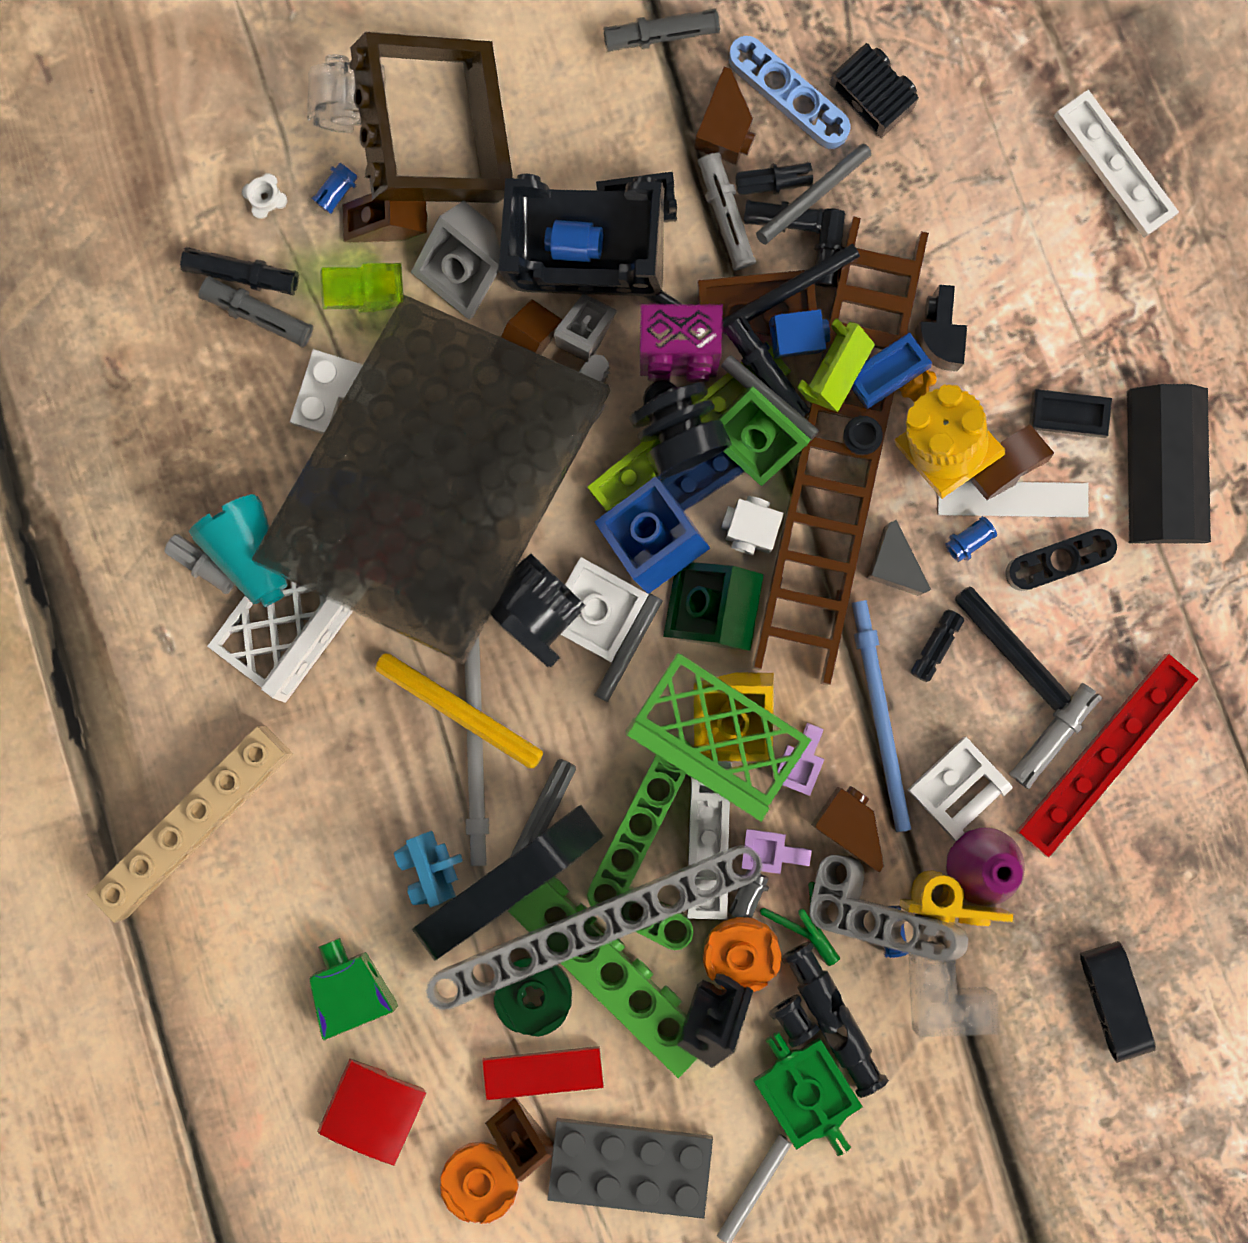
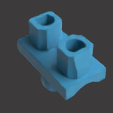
(433, 869)

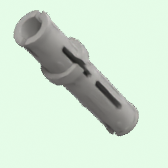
(713, 169)
(1056, 735)

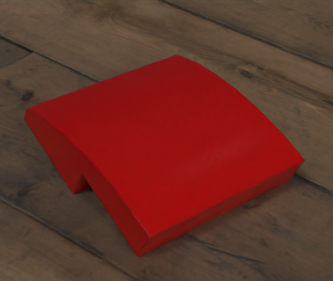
(371, 1112)

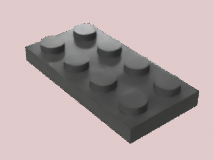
(630, 1168)

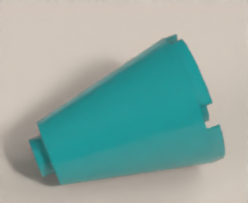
(232, 541)

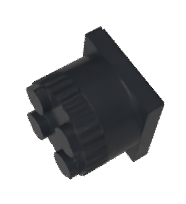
(536, 608)

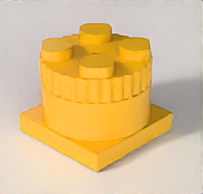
(948, 438)

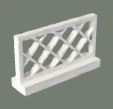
(298, 655)

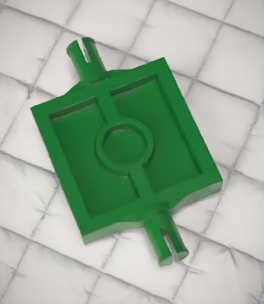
(808, 1093)

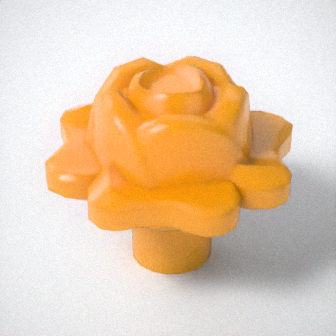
(919, 385)

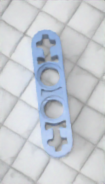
(793, 88)

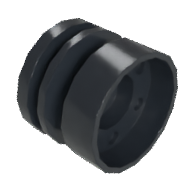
(679, 428)

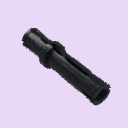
(254, 274)
(760, 361)

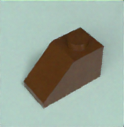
(726, 122)
(383, 220)
(851, 826)

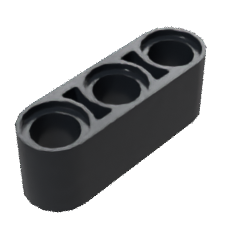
(1117, 1001)

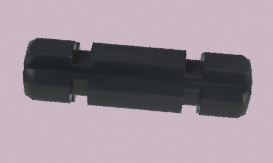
(937, 645)

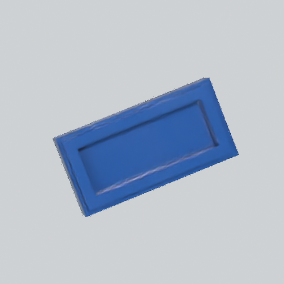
(890, 370)

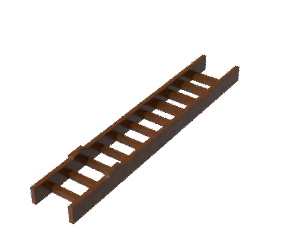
(879, 301)

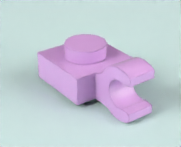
(808, 766)
(772, 851)

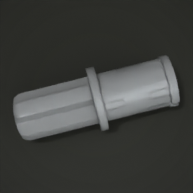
(197, 562)

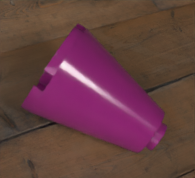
(986, 866)

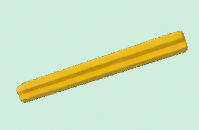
(459, 710)

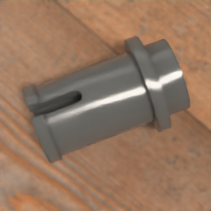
(749, 897)

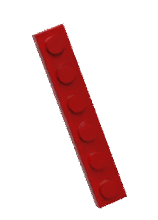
(1107, 755)

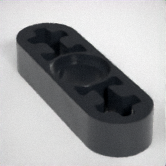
(1083, 540)

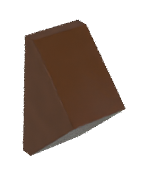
(532, 327)
(520, 1139)

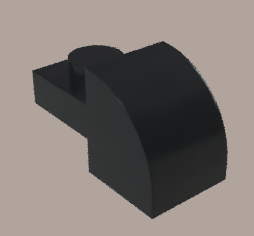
(941, 339)

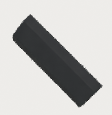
(1168, 464)

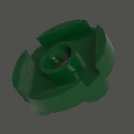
(527, 1017)

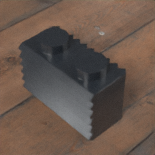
(874, 89)

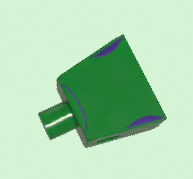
(348, 991)

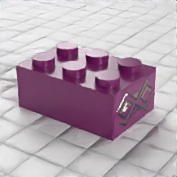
(680, 341)

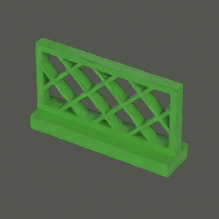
(698, 765)

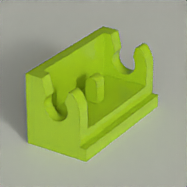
(838, 367)

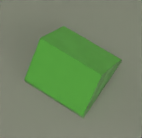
(760, 435)

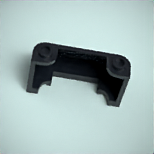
(631, 238)

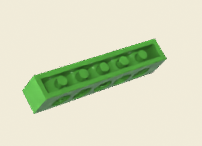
(613, 995)

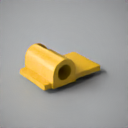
(950, 902)

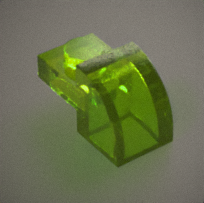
(364, 288)

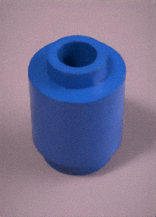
(574, 241)

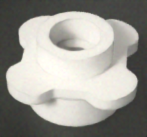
(261, 185)

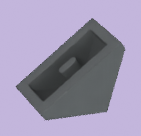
(896, 564)

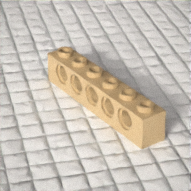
(189, 824)

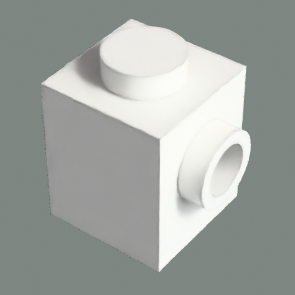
(752, 525)

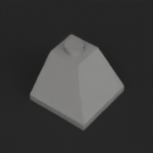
(460, 258)

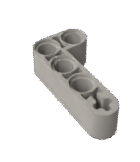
(888, 919)

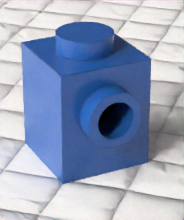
(798, 334)

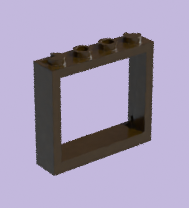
(484, 107)

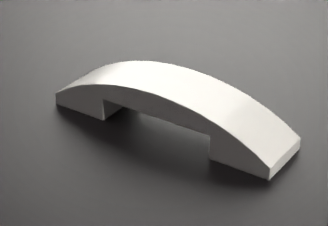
(706, 838)

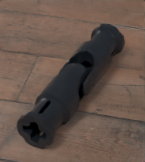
(831, 1014)

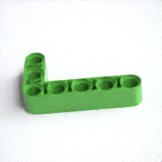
(639, 845)

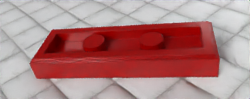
(543, 1073)

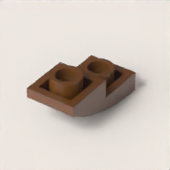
(1023, 453)

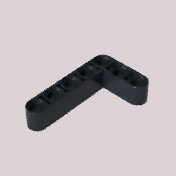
(508, 883)

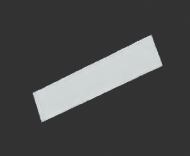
(1023, 499)

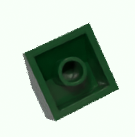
(714, 605)

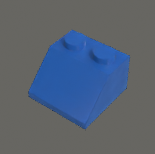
(652, 535)

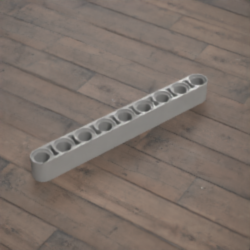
(579, 941)

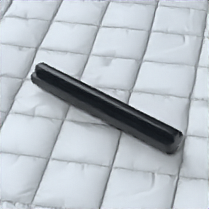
(1013, 648)

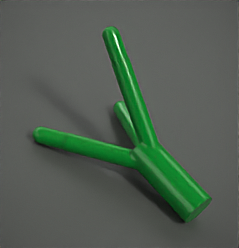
(812, 932)

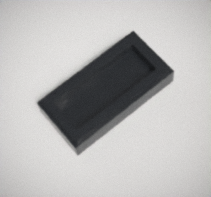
(1070, 413)

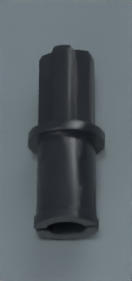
(773, 179)
(830, 241)

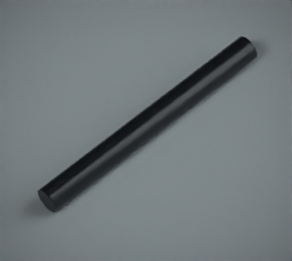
(794, 285)

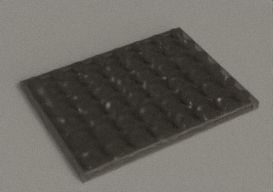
(432, 477)

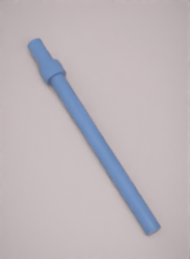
(867, 640)

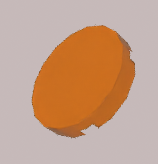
(743, 951)
(478, 1183)

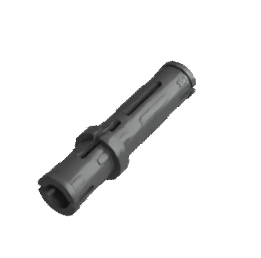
(653, 31)
(240, 304)

